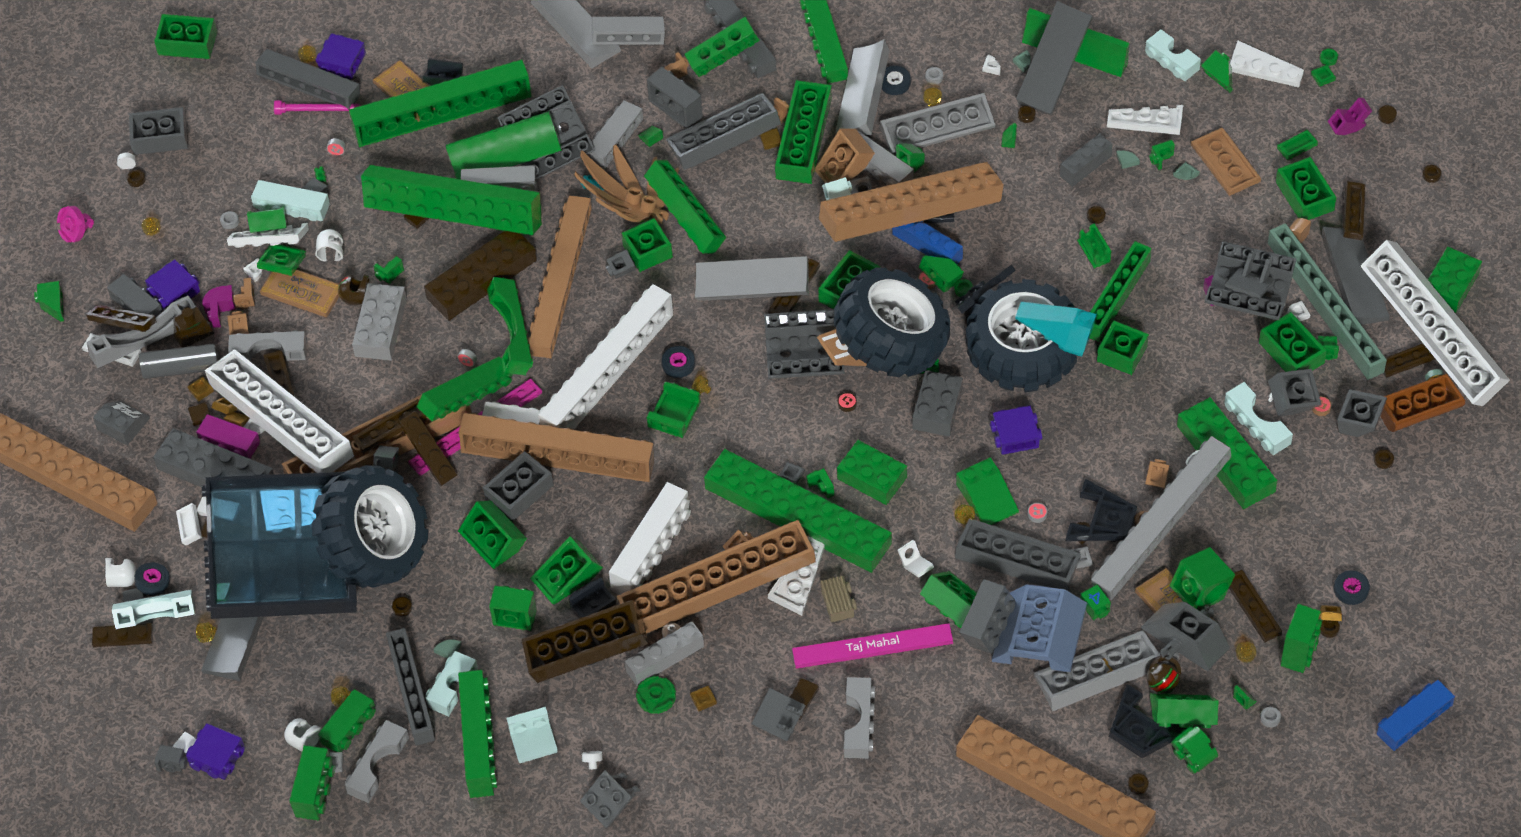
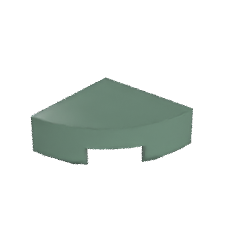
(1023, 61)
(1127, 159)
(1185, 172)
(447, 648)

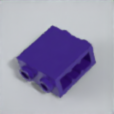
(341, 56)
(172, 284)
(1015, 430)
(215, 752)

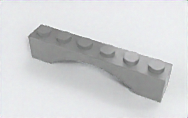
(112, 347)

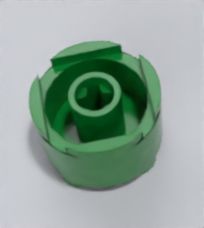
(1194, 748)

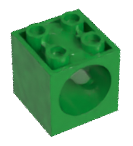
(1202, 579)

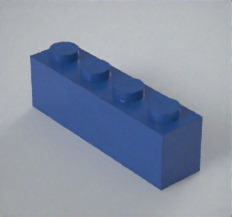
(929, 241)
(1415, 715)

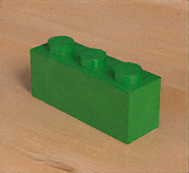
(347, 722)

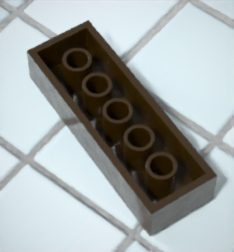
(470, 278)
(584, 641)

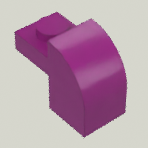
(1352, 120)
(216, 301)

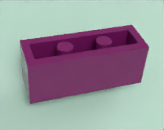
(228, 436)

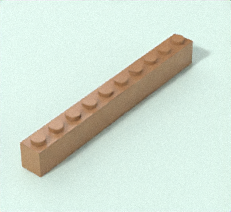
(559, 277)

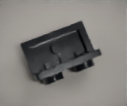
(441, 71)
(591, 599)

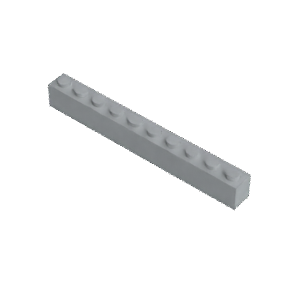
(1161, 517)

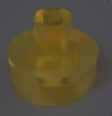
(307, 54)
(932, 96)
(151, 226)
(700, 385)
(963, 513)
(205, 632)
(1246, 652)
(339, 695)

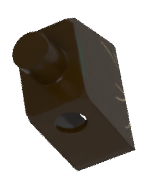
(190, 327)

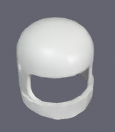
(331, 239)
(120, 575)
(301, 733)

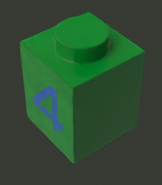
(1097, 602)

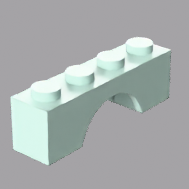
(1272, 435)
(136, 611)

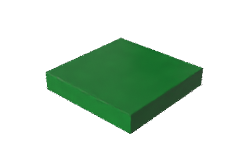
(281, 259)

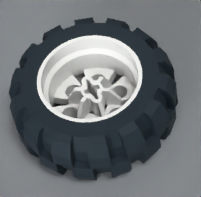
(892, 322)
(1005, 360)
(389, 521)

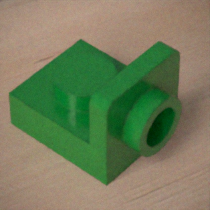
(1161, 152)
(390, 271)
(1330, 345)
(822, 480)

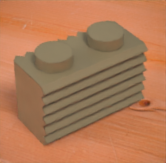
(837, 598)

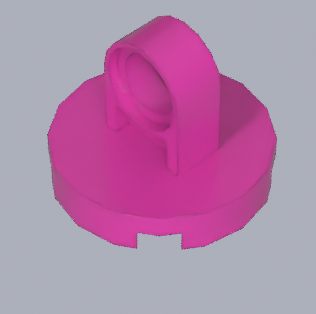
(73, 223)

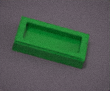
(1297, 145)

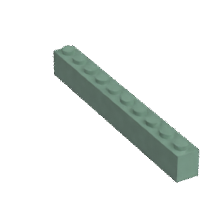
(1328, 303)

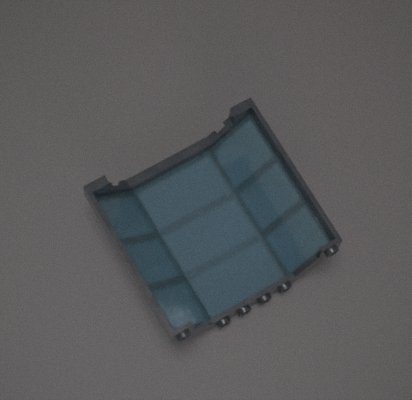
(265, 550)

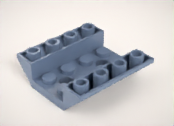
(1055, 626)

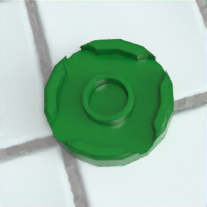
(650, 696)

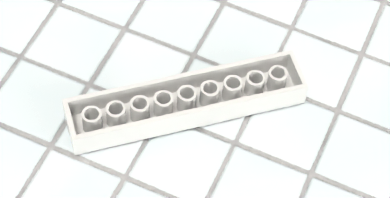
(1435, 323)
(608, 360)
(279, 413)

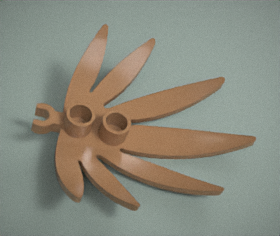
(628, 203)

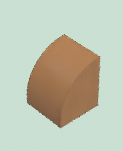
(1300, 228)

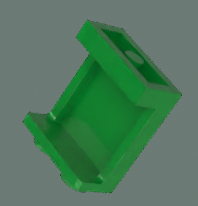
(674, 410)

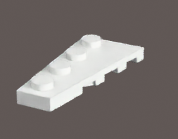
(1258, 64)
(1156, 120)
(288, 235)
(794, 588)

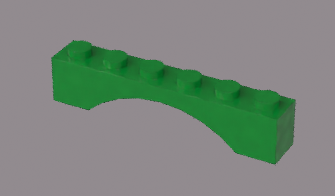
(504, 298)

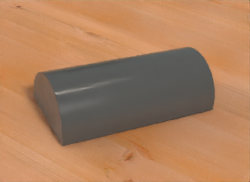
(178, 361)

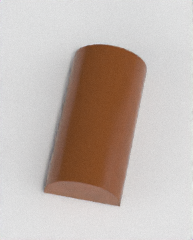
(1421, 403)

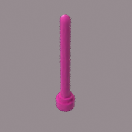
(281, 107)

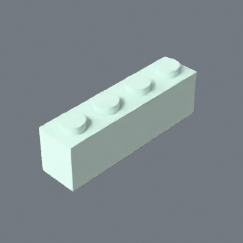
(296, 201)

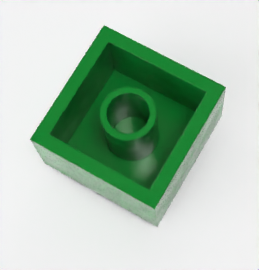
(647, 245)
(1122, 347)
(513, 607)

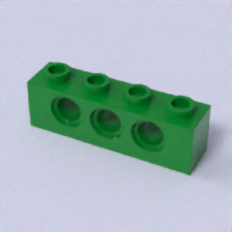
(725, 39)

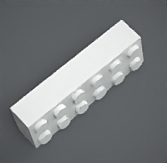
(650, 539)

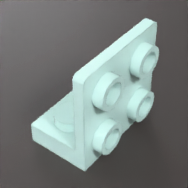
(531, 735)

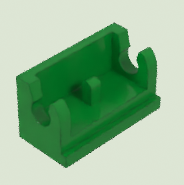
(267, 220)
(1094, 247)

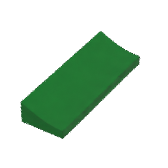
(1096, 49)
(506, 145)

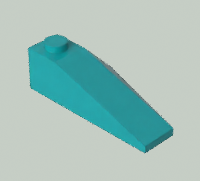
(1062, 325)

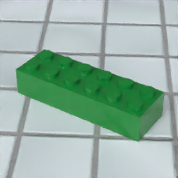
(803, 132)
(1245, 472)
(477, 733)

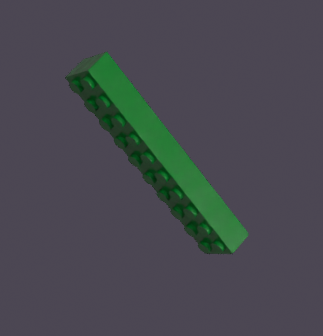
(450, 99)
(451, 199)
(786, 502)

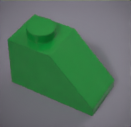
(1219, 69)
(910, 155)
(941, 271)
(50, 299)

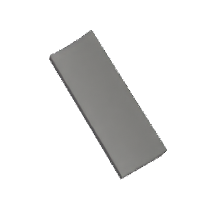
(575, 27)
(863, 88)
(938, 123)
(752, 278)
(1088, 676)

